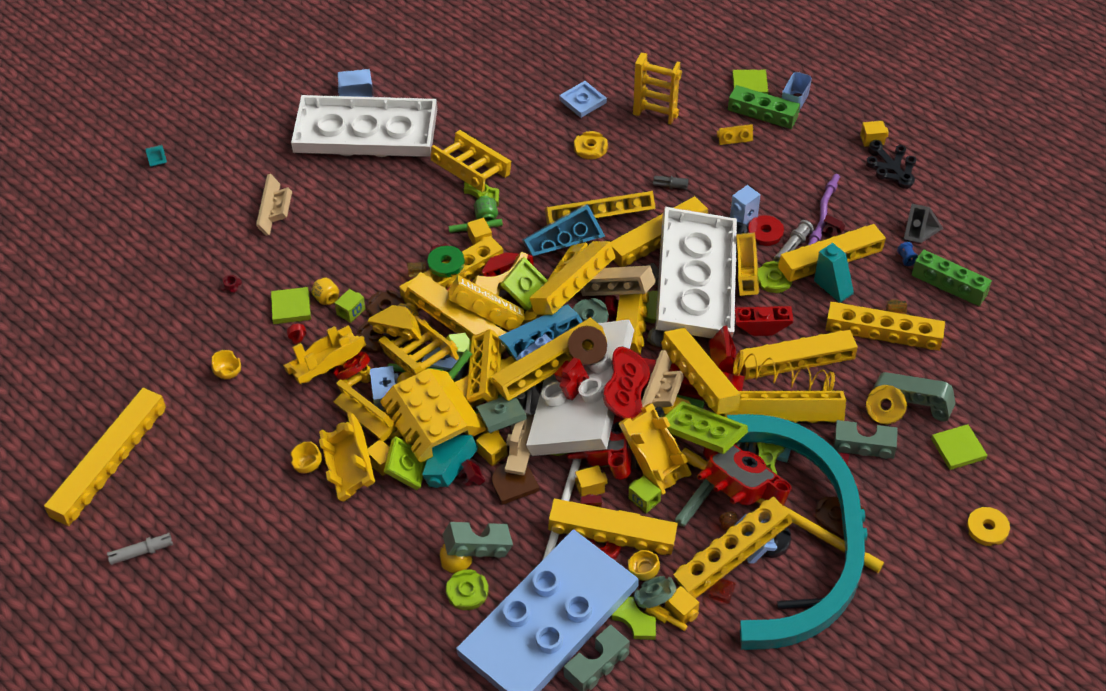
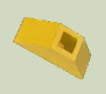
(396, 322)

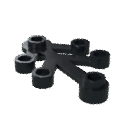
(904, 178)

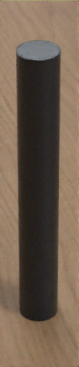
(801, 603)

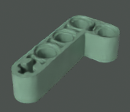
(922, 391)

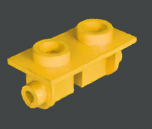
(735, 134)

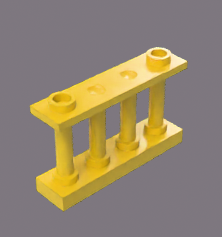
(641, 91)
(476, 150)
(409, 362)

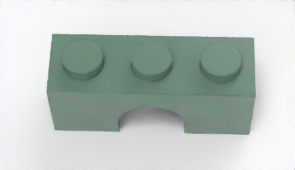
(881, 444)
(462, 541)
(586, 672)

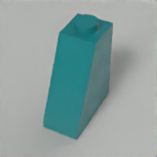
(833, 273)
(448, 460)

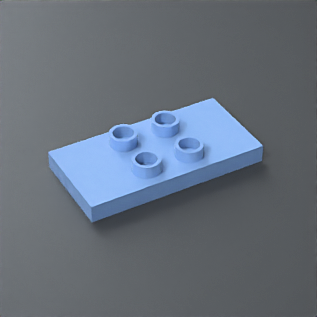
(548, 616)

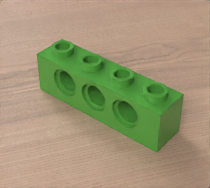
(763, 107)
(951, 277)

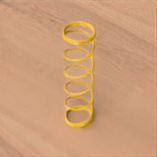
(740, 354)

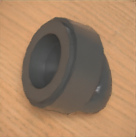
(655, 337)

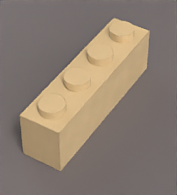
(620, 281)

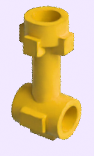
(363, 376)

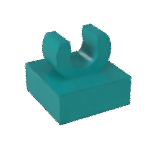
(156, 155)

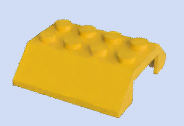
(430, 410)

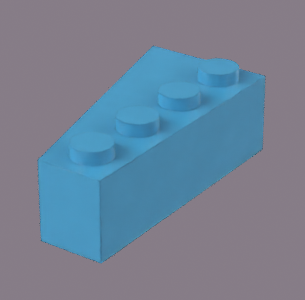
(567, 231)
(551, 325)

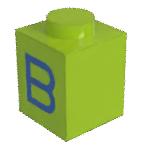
(350, 305)
(644, 494)

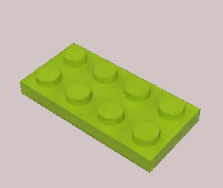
(705, 427)

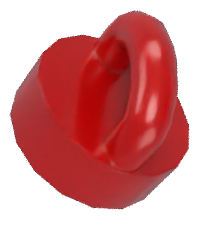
(296, 333)

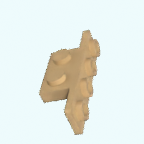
(273, 205)
(662, 384)
(518, 451)

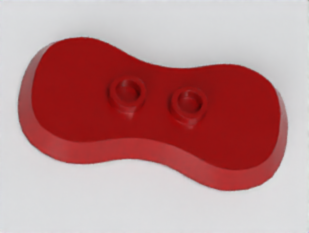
(624, 389)

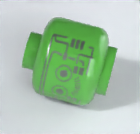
(486, 208)

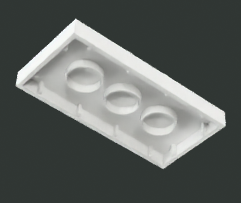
(365, 126)
(696, 272)
(586, 421)

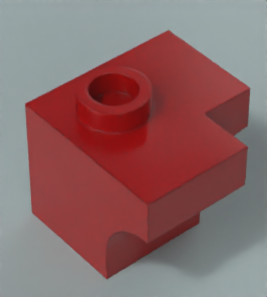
(571, 376)

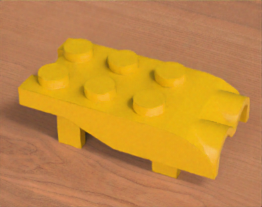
(324, 354)
(655, 448)
(347, 458)

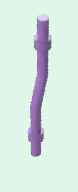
(830, 188)

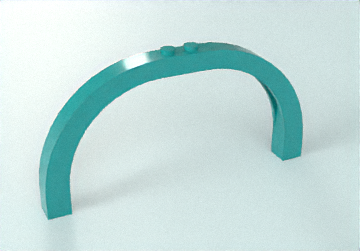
(804, 625)

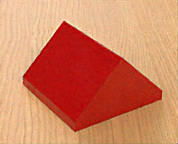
(723, 350)

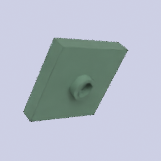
(501, 413)

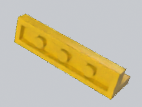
(488, 364)
(367, 413)

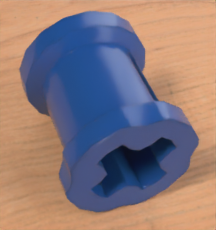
(907, 254)

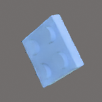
(583, 99)

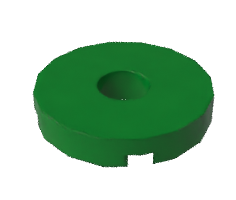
(443, 253)

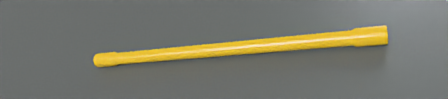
(869, 560)

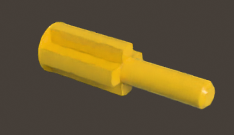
(664, 616)

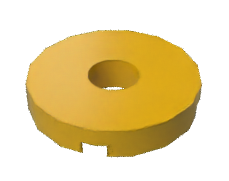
(590, 152)
(897, 409)
(990, 516)

